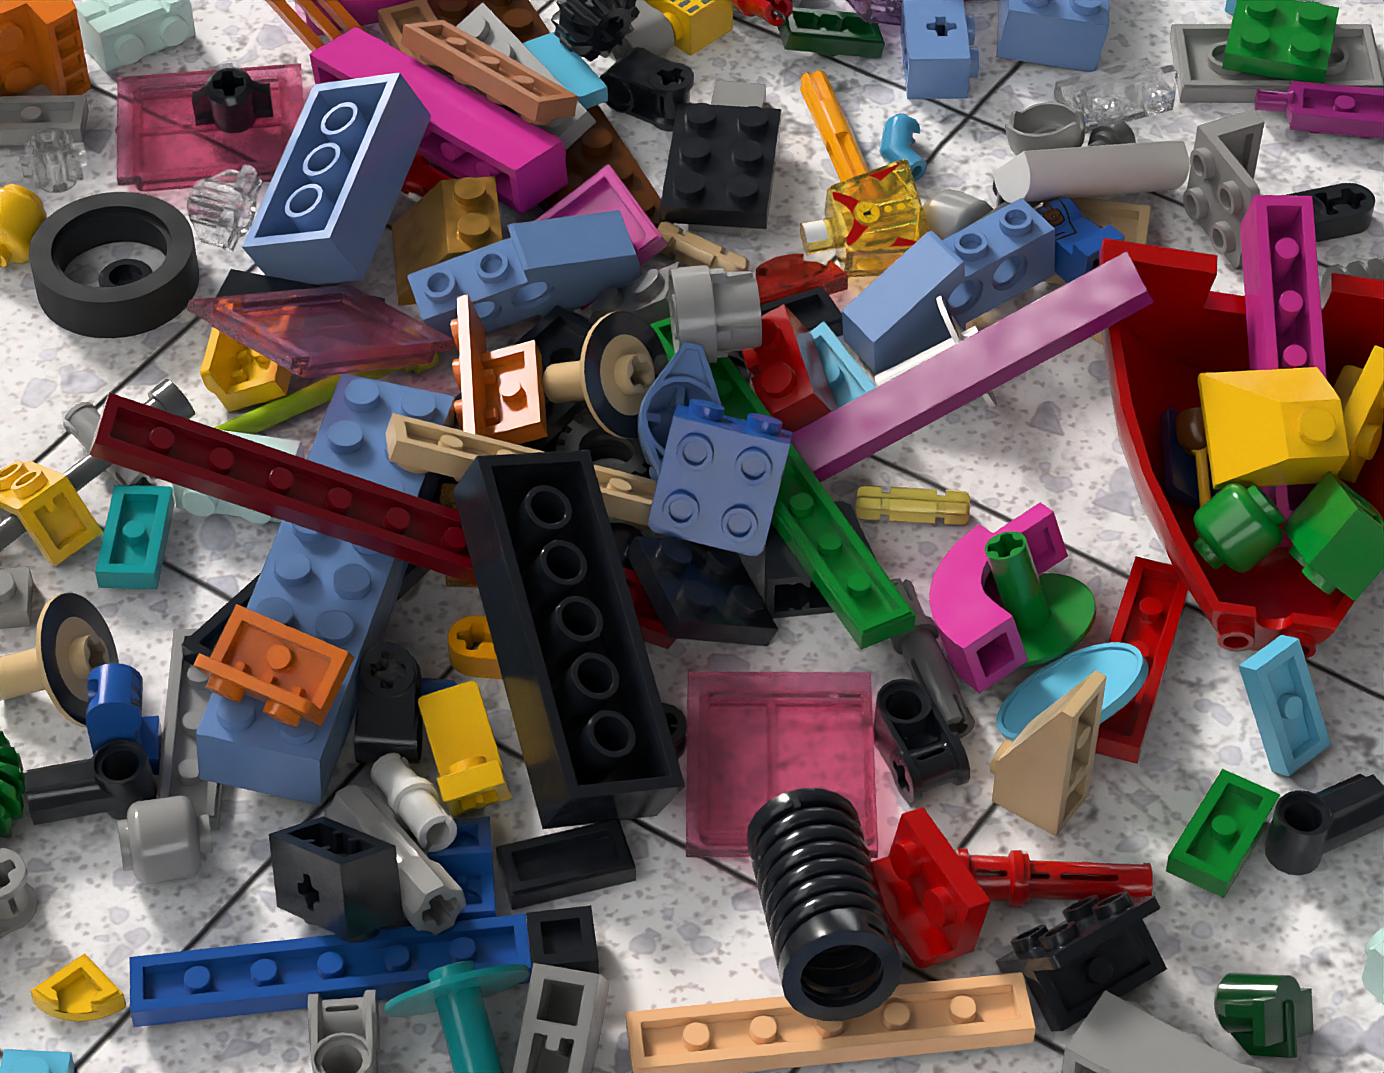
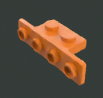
(498, 387)

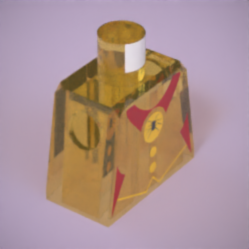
(869, 220)

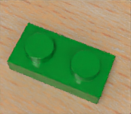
(1222, 833)

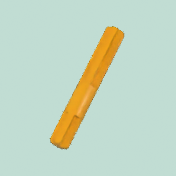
(832, 125)

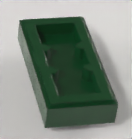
(830, 33)

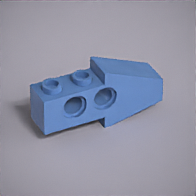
(970, 269)
(530, 272)

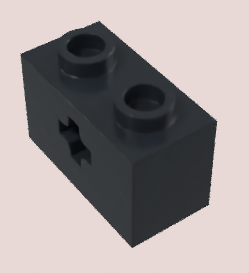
(336, 878)

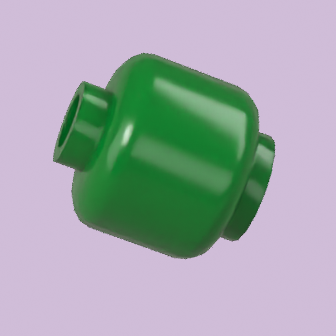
(1238, 527)

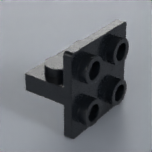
(1090, 952)

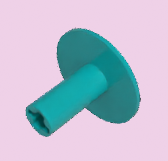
(458, 997)

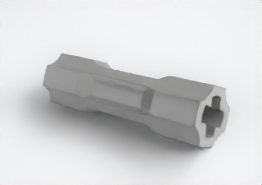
(427, 891)

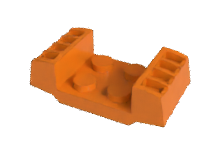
(40, 47)

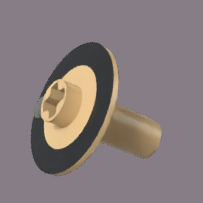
(614, 372)
(68, 647)

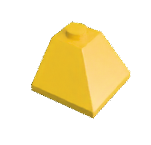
(1272, 427)

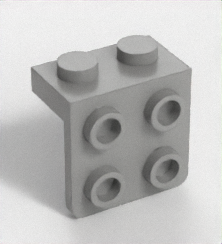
(1223, 179)

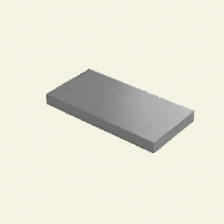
(1200, 55)

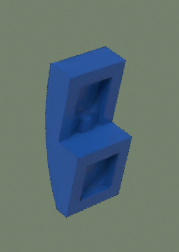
(471, 866)

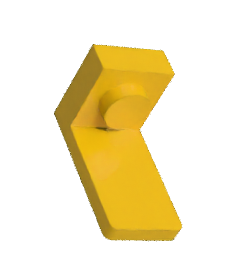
(47, 509)
(464, 748)

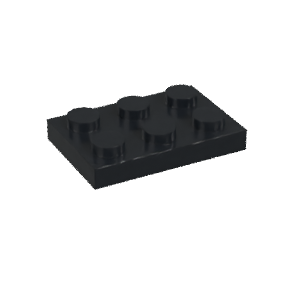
(721, 166)

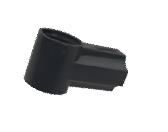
(105, 783)
(1314, 824)

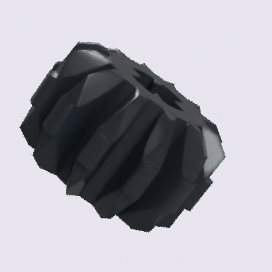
(593, 25)

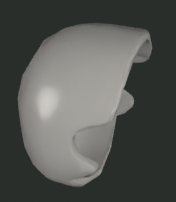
(1045, 127)

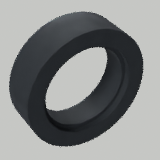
(124, 308)

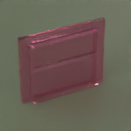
(167, 151)
(323, 330)
(772, 736)

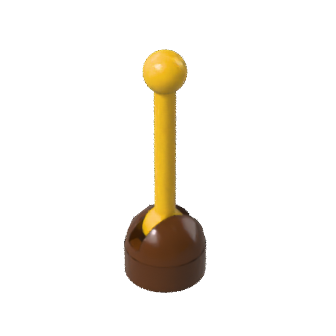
(1192, 437)

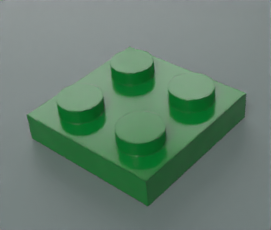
(1281, 39)

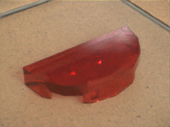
(793, 275)

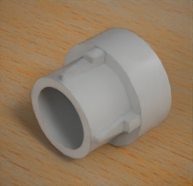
(714, 310)

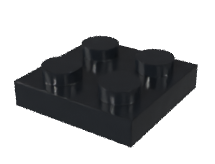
(701, 592)

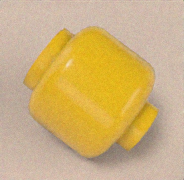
(19, 219)

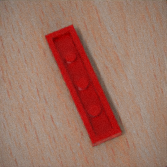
(1150, 622)

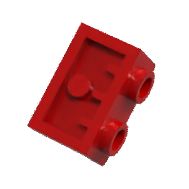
(929, 893)

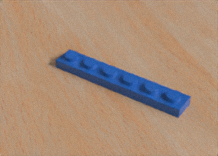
(284, 972)

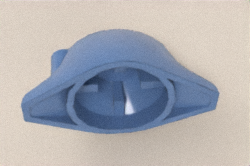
(682, 379)

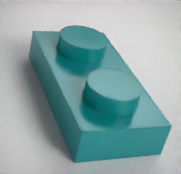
(135, 537)

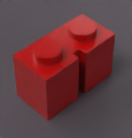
(789, 372)

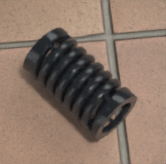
(823, 905)

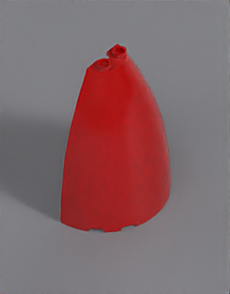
(1156, 366)

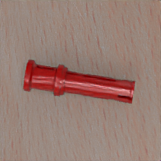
(1019, 879)

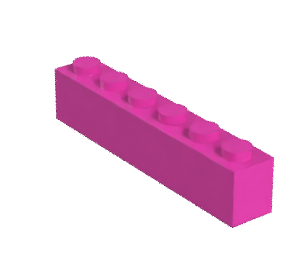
(465, 128)
(1282, 301)

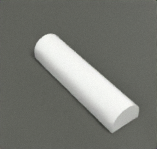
(1093, 171)

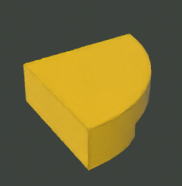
(79, 993)

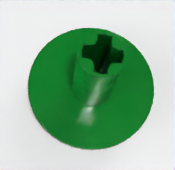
(1048, 609)

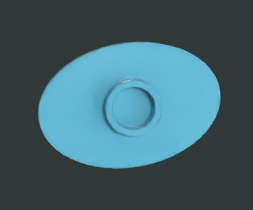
(1120, 662)

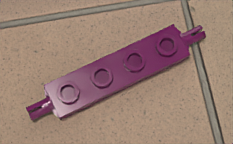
(1328, 108)

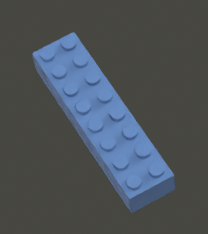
(326, 592)

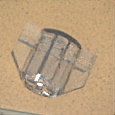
(224, 206)

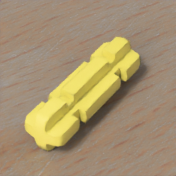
(913, 505)

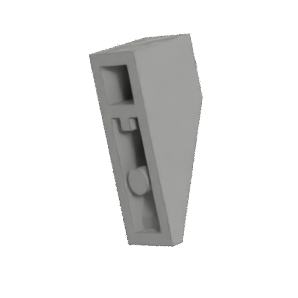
(561, 1021)

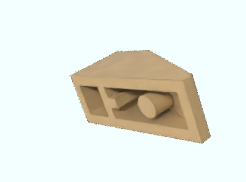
(1051, 761)

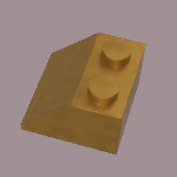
(444, 225)

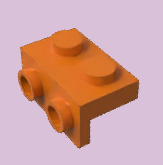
(276, 666)

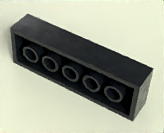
(567, 638)

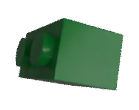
(1337, 538)

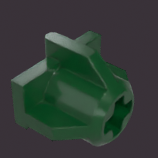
(1264, 1012)

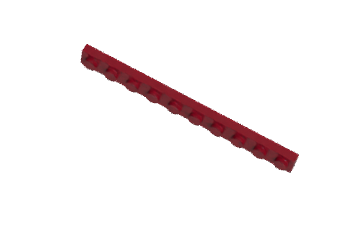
(302, 493)

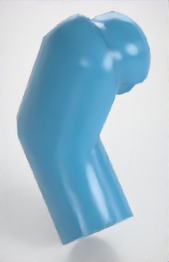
(897, 140)

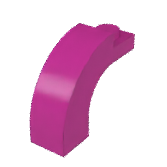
(967, 604)

